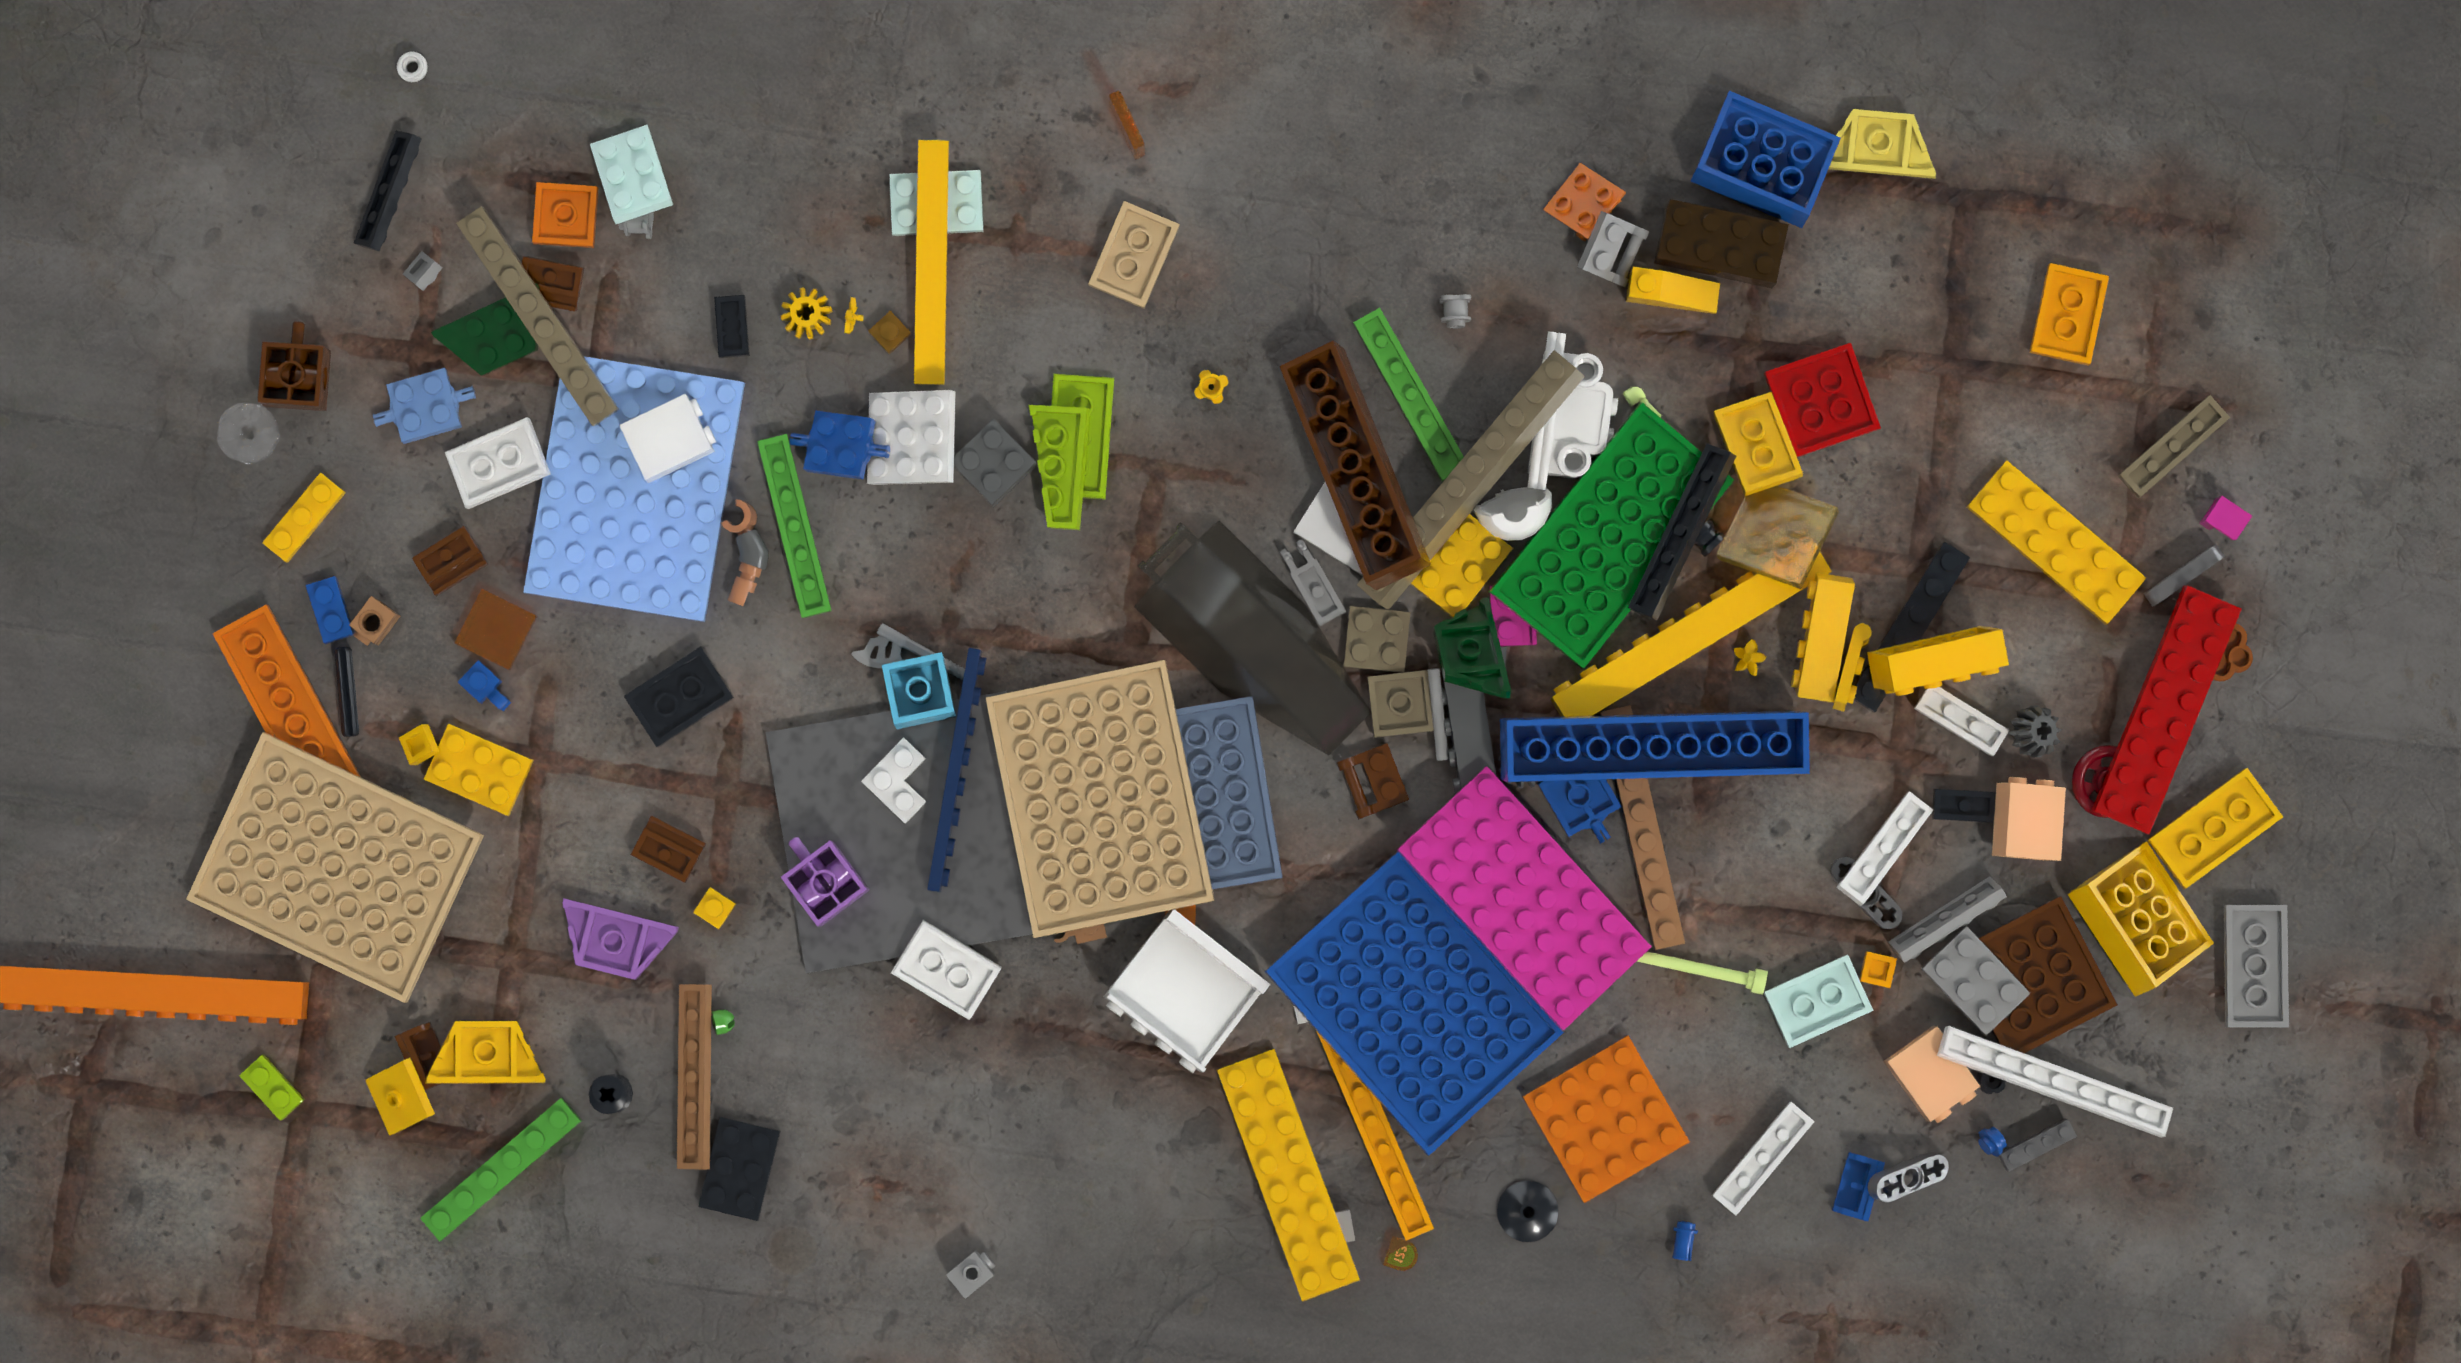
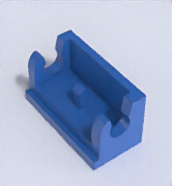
(1853, 1194)

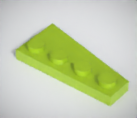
(1062, 452)

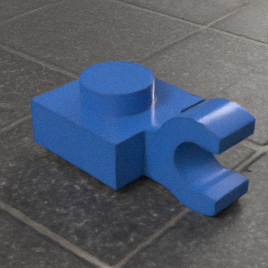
(483, 684)

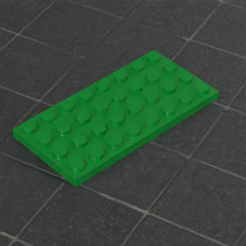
(1599, 539)

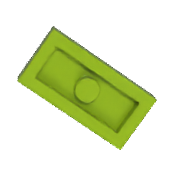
(272, 1087)

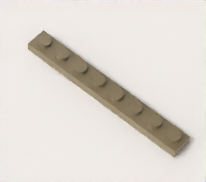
(537, 316)

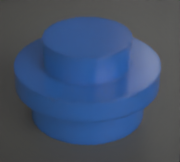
(1992, 1141)

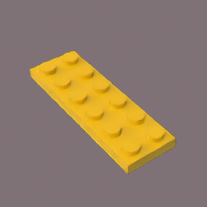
(2056, 542)

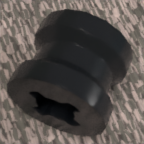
(1708, 538)

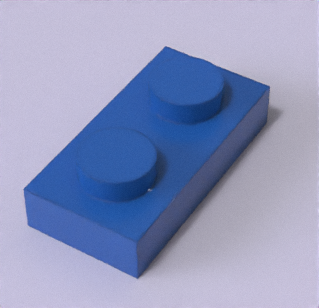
(330, 609)

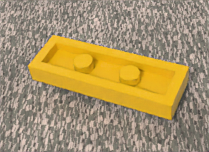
(303, 517)

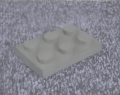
(1975, 980)

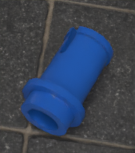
(1684, 1240)

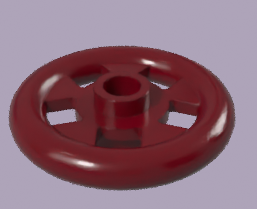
(2083, 789)

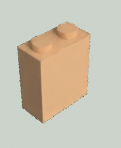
(2028, 820)
(1930, 1080)

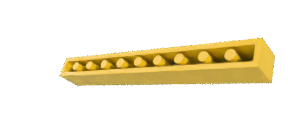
(1675, 642)

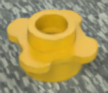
(1206, 379)

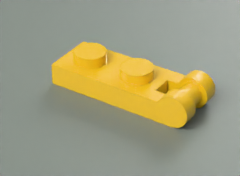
(1852, 665)

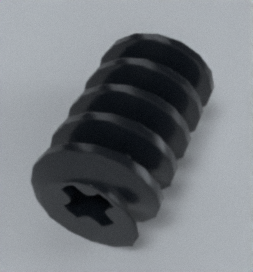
(598, 1093)

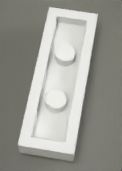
(1962, 719)

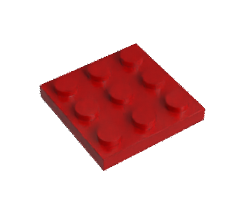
(1823, 400)

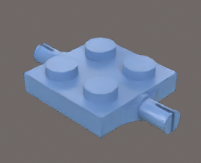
(424, 406)

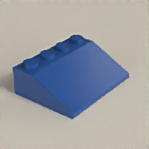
(1765, 159)

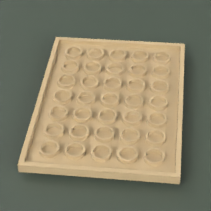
(1099, 799)
(335, 867)

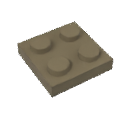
(1377, 639)
(1400, 704)

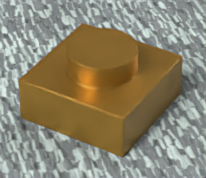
(889, 332)

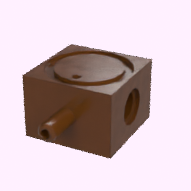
(294, 374)

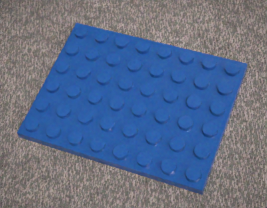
(1413, 1003)

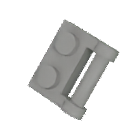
(1605, 245)

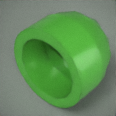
(722, 1021)

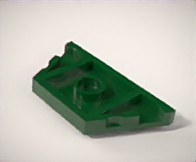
(488, 337)
(1472, 651)

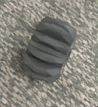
(2035, 731)

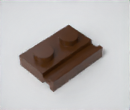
(557, 281)
(450, 561)
(668, 849)

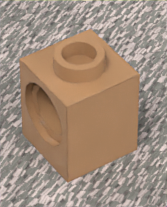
(387, 621)

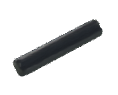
(346, 691)

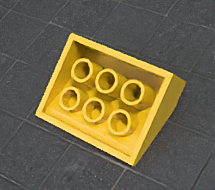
(2141, 919)

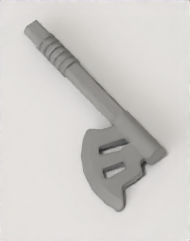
(899, 641)

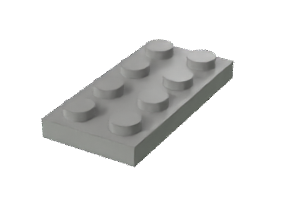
(2256, 966)

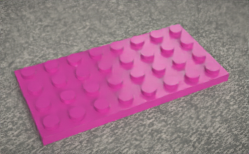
(1524, 898)

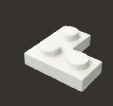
(889, 782)

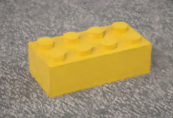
(1938, 659)

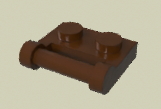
(1382, 777)

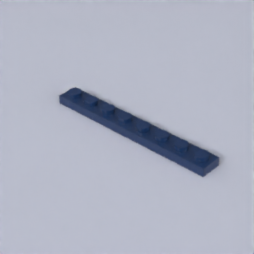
(954, 783)

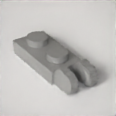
(1314, 586)

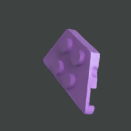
(614, 940)

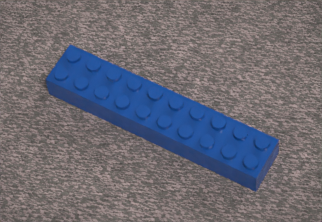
(1654, 746)

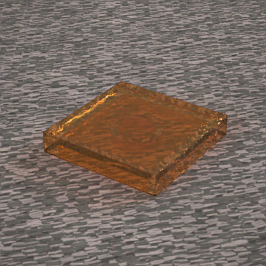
(1127, 124)
(495, 629)

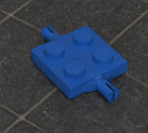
(839, 445)
(1581, 804)

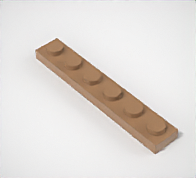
(694, 1076)

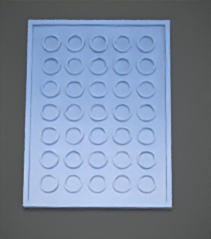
(610, 532)

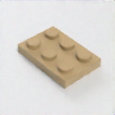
(1134, 254)

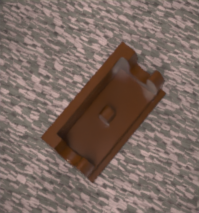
(422, 1048)

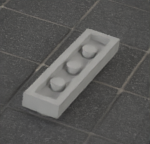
(1947, 919)

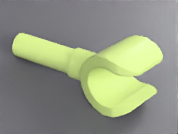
(1634, 395)

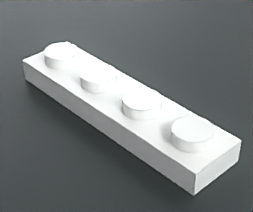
(1884, 848)
(1763, 1158)

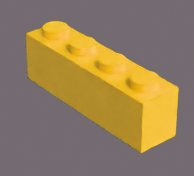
(1824, 637)

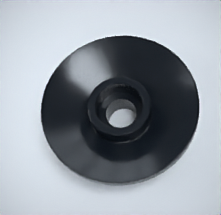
(1511, 1211)

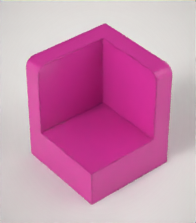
(2226, 518)

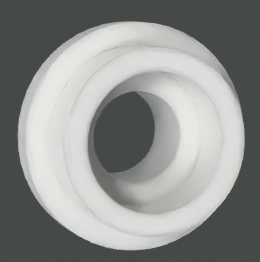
(405, 60)

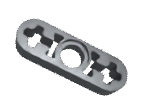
(2184, 575)
(1876, 914)
(1896, 1174)

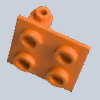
(1582, 200)

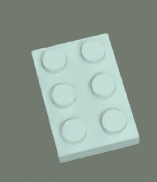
(631, 174)
(964, 202)
(1818, 1001)

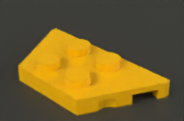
(485, 1055)

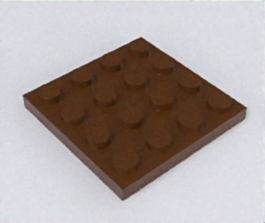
(2056, 968)

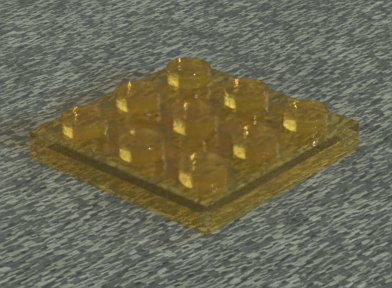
(1778, 534)

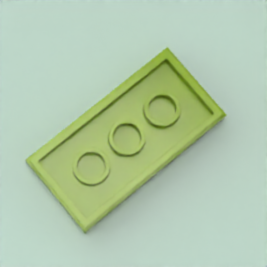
(1096, 395)

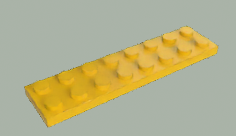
(1288, 1175)

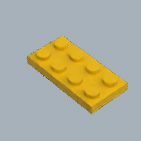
(2215, 828)

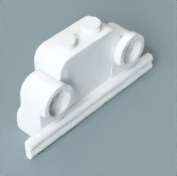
(1579, 425)

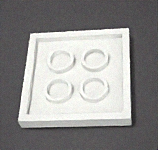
(919, 434)

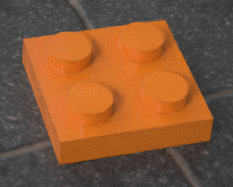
(565, 215)

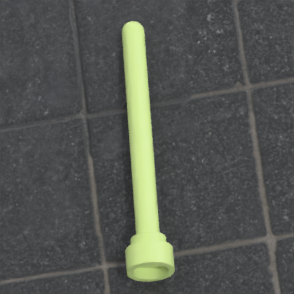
(1752, 980)

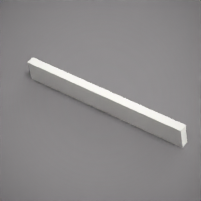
(2054, 1081)

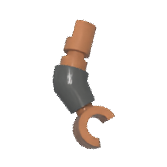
(752, 551)

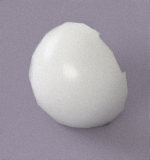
(1515, 513)

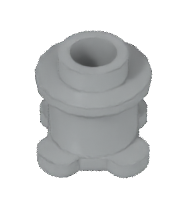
(639, 225)
(1455, 310)

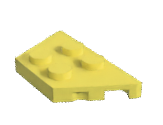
(1882, 145)

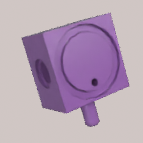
(823, 881)

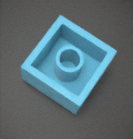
(919, 690)

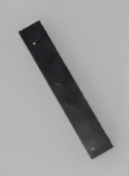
(1682, 531)
(1916, 614)

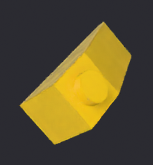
(1672, 290)

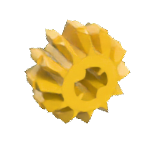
(815, 318)

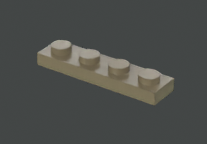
(2174, 446)

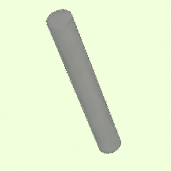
(1438, 714)

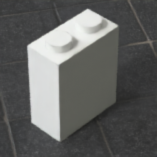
(668, 437)

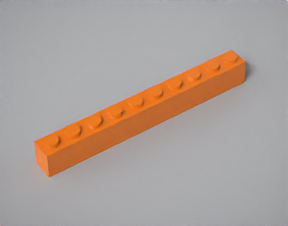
(153, 993)

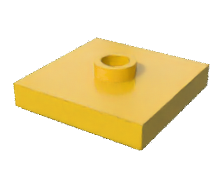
(399, 1096)

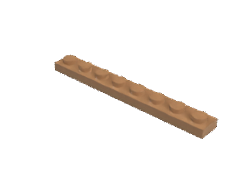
(1649, 856)

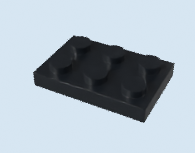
(679, 697)
(739, 1168)

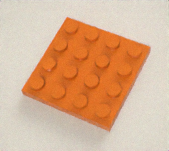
(1605, 1119)

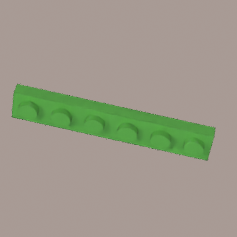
(1409, 392)
(794, 526)
(501, 1169)

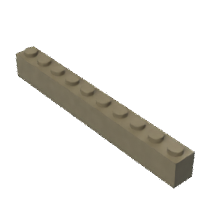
(1486, 462)

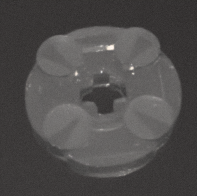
(230, 433)

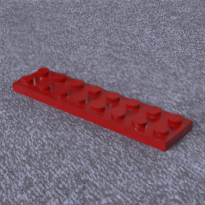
(2166, 709)

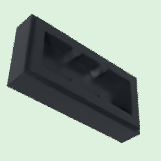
(731, 326)

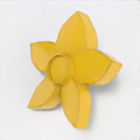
(851, 317)
(1749, 657)

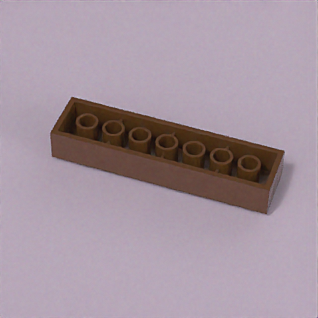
(1355, 465)

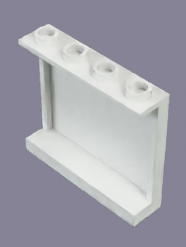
(1185, 991)

